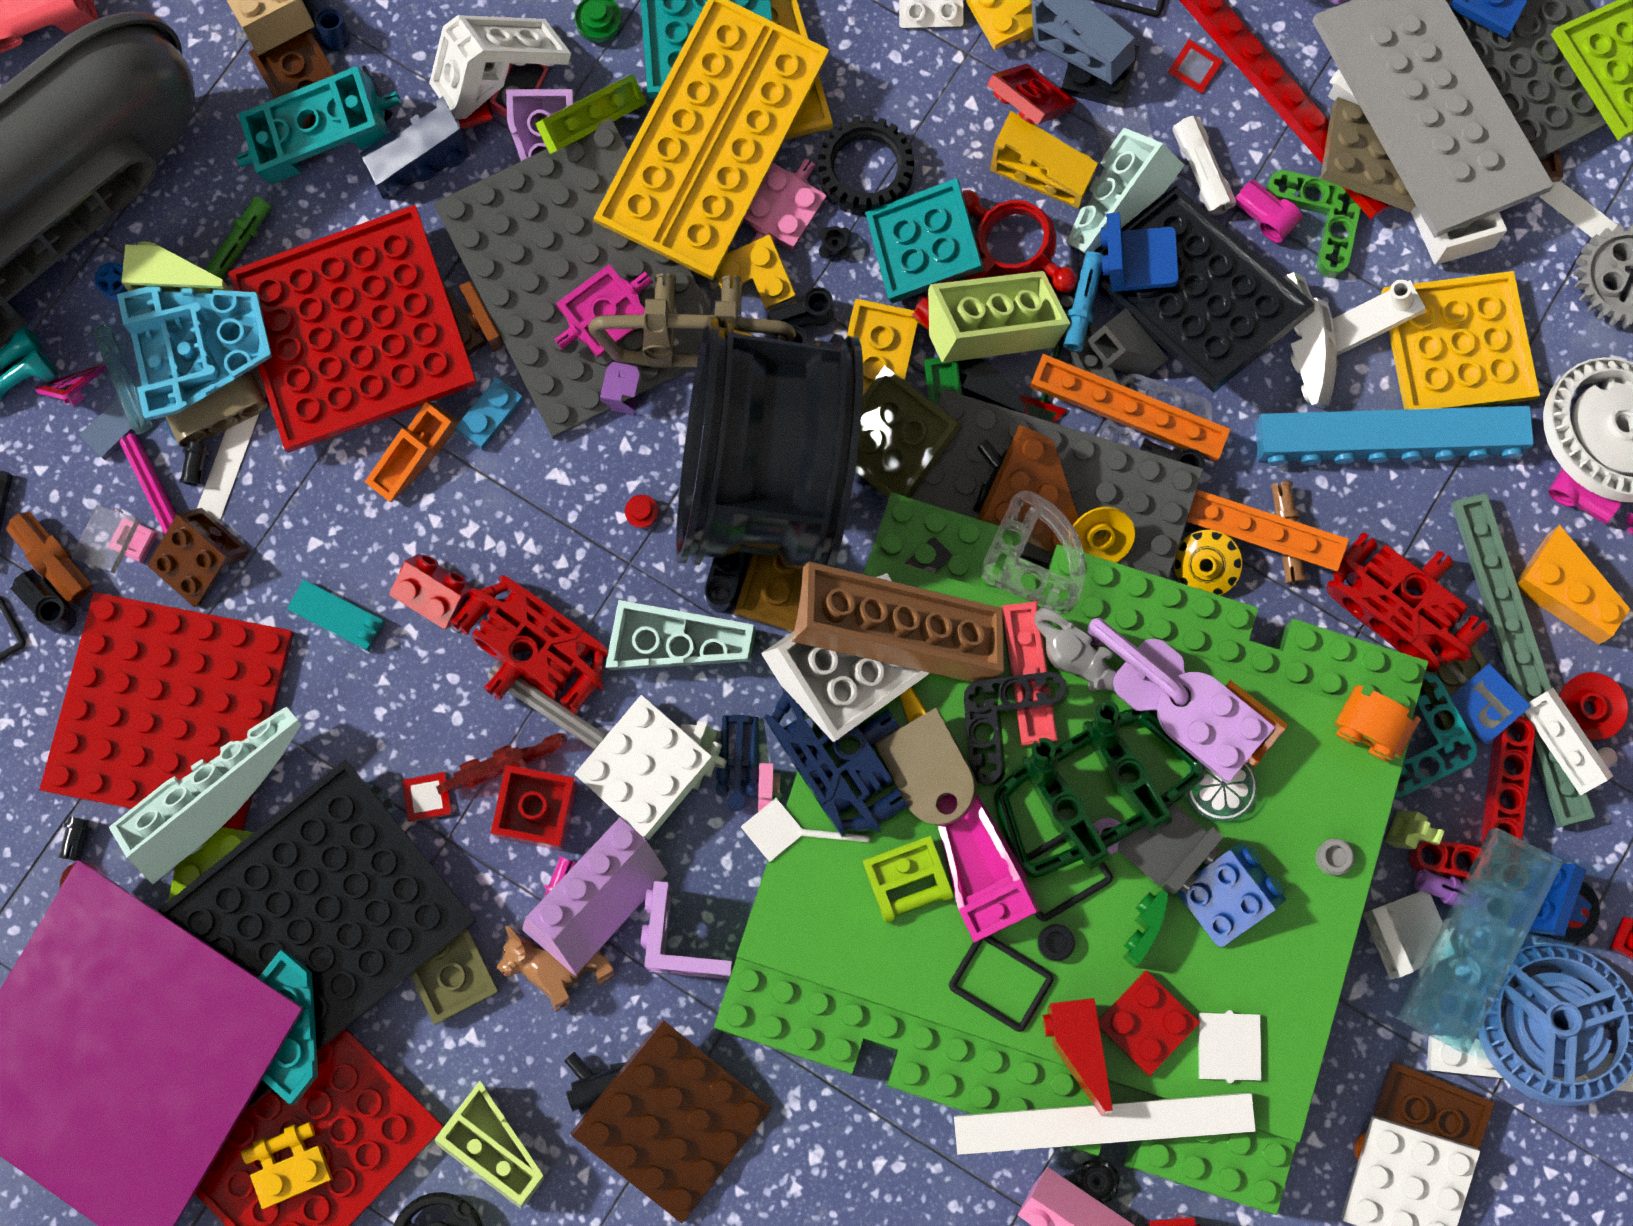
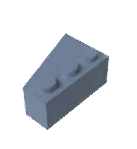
(1083, 36)

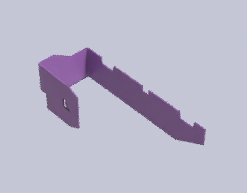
(616, 386)

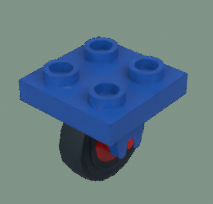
(1569, 908)

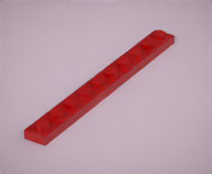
(1271, 83)

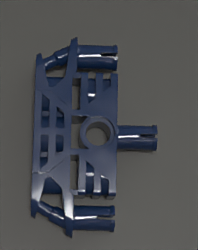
(827, 780)

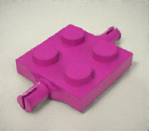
(599, 296)

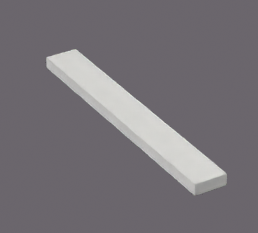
(1086, 1126)

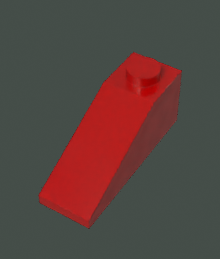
(1079, 1044)

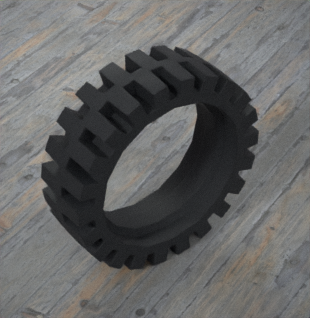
(864, 130)

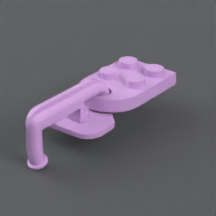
(1215, 723)

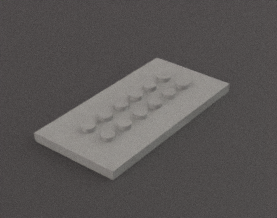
(1433, 109)

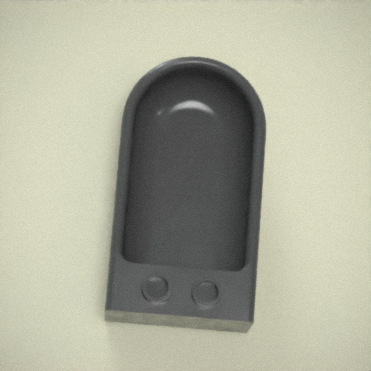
(83, 140)

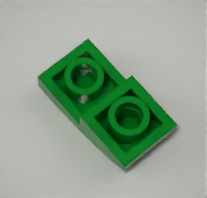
(1151, 916)

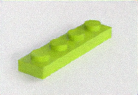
(585, 115)

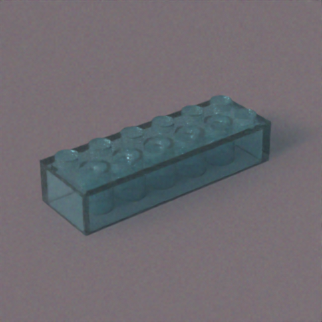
(1479, 940)

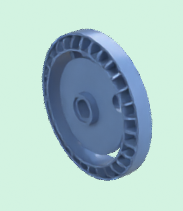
(1549, 1048)

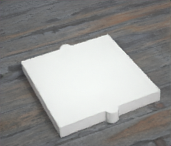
(1229, 1046)

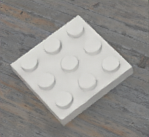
(645, 767)
(1408, 1178)

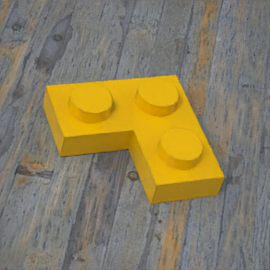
(764, 266)

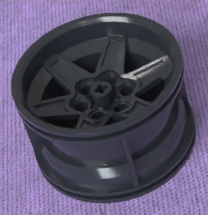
(769, 447)

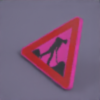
(69, 387)

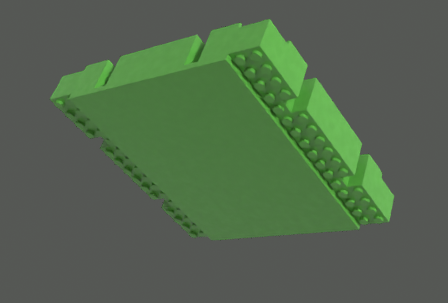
(829, 972)

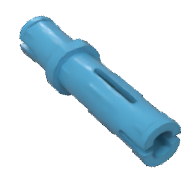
(1081, 312)

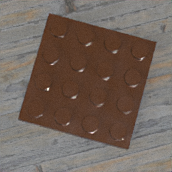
(671, 1121)

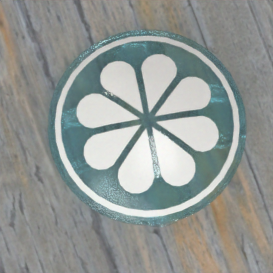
(1225, 801)

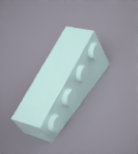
(668, 638)

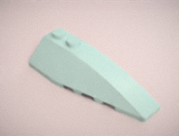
(190, 810)

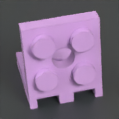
(655, 941)

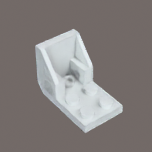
(474, 40)

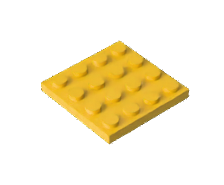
(1465, 346)

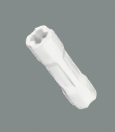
(1195, 145)

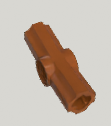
(49, 557)

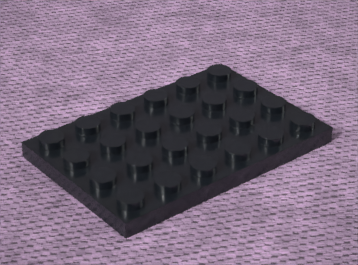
(1226, 295)

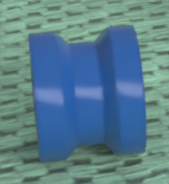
(106, 279)

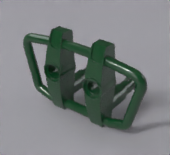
(1116, 759)

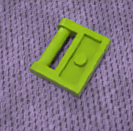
(903, 867)

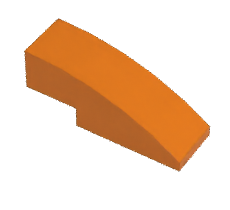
(412, 451)

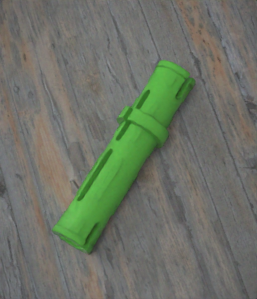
(243, 231)

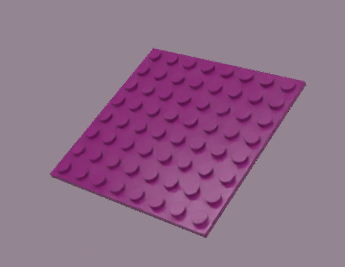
(127, 1054)

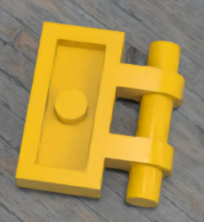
(291, 1176)

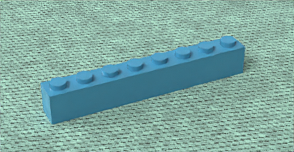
(1393, 434)

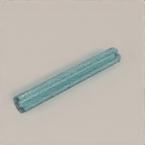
(120, 377)

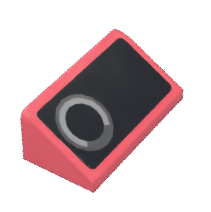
(518, 77)

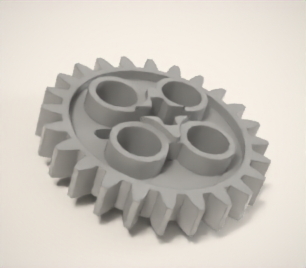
(1600, 265)

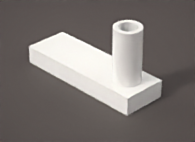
(1377, 316)
(1569, 743)

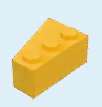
(1041, 162)

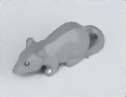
(1071, 651)

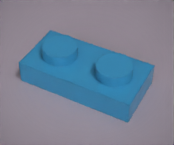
(489, 413)

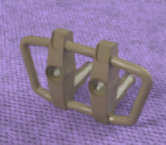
(660, 324)

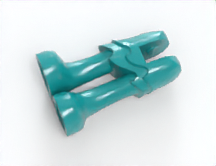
(32, 365)

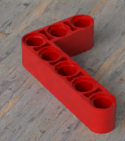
(1494, 813)

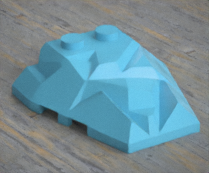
(191, 343)

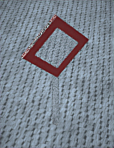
(1197, 66)

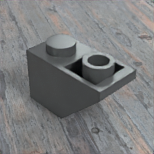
(1127, 346)

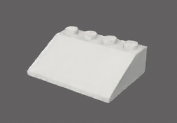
(837, 686)

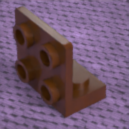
(195, 554)

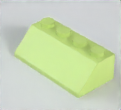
(994, 316)

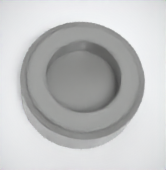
(1334, 857)

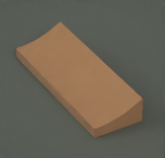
(899, 624)

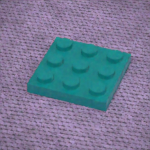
(924, 240)

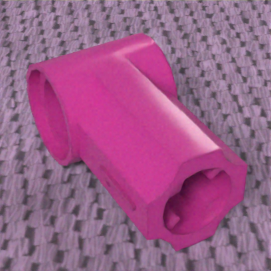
(1274, 216)
(1570, 494)

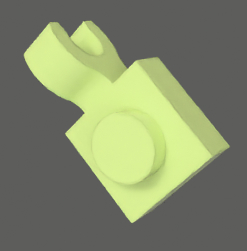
(1411, 828)

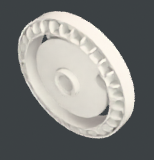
(1601, 432)

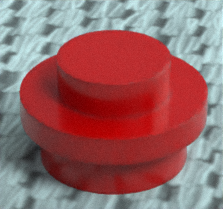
(641, 511)

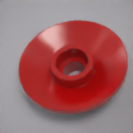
(1606, 698)

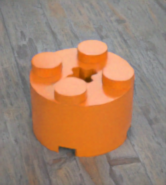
(1377, 723)

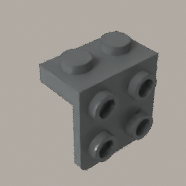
(1172, 852)

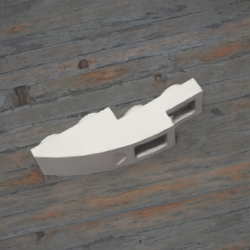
(1316, 352)

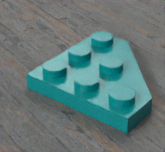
(296, 1062)

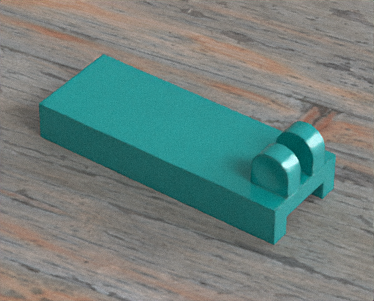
(335, 615)

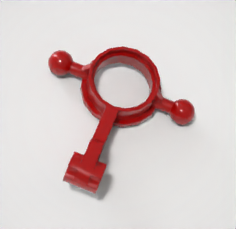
(1063, 278)

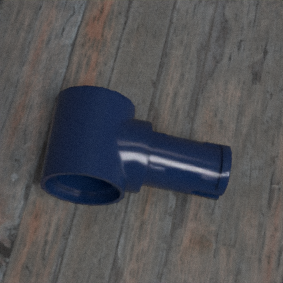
(329, 24)

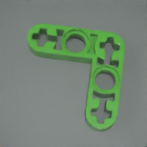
(1330, 206)

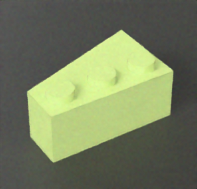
(489, 1148)

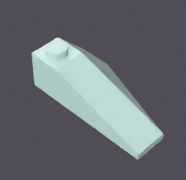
(1133, 178)

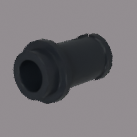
(193, 463)
(74, 836)

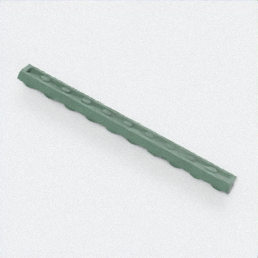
(1515, 642)

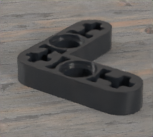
(991, 715)

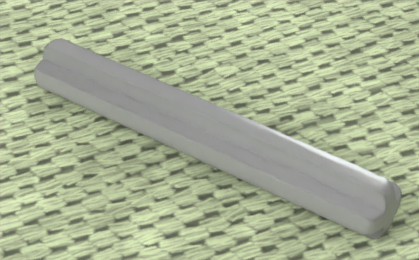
(553, 711)

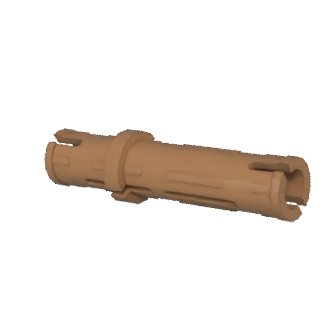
(1285, 508)

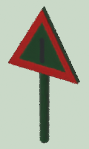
(1041, 408)

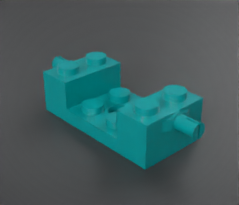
(344, 112)

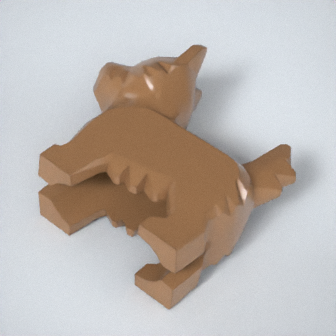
(545, 971)

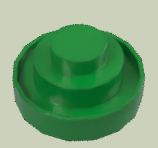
(598, 20)

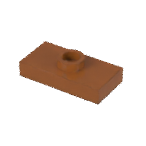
(479, 316)

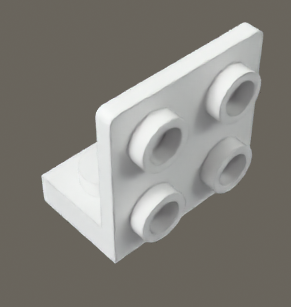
(930, 13)
(1404, 932)

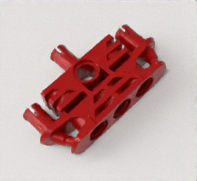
(1405, 620)
(520, 625)

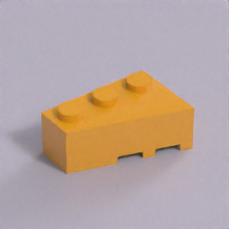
(1572, 588)

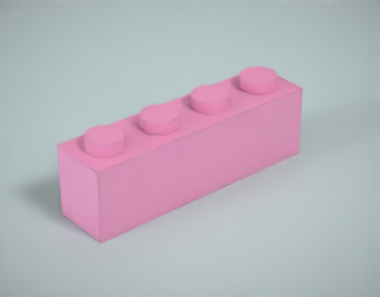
(1061, 1203)

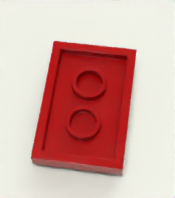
(1030, 94)

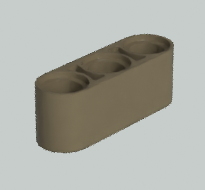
(218, 411)

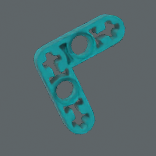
(1445, 740)

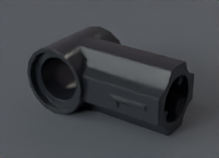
(799, 311)
(43, 602)

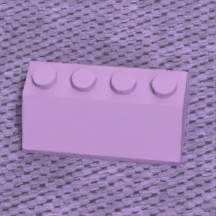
(595, 897)

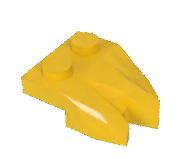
(1003, 20)

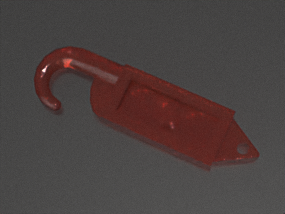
(476, 772)

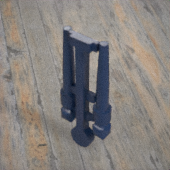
(736, 800)

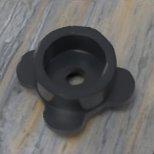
(837, 234)

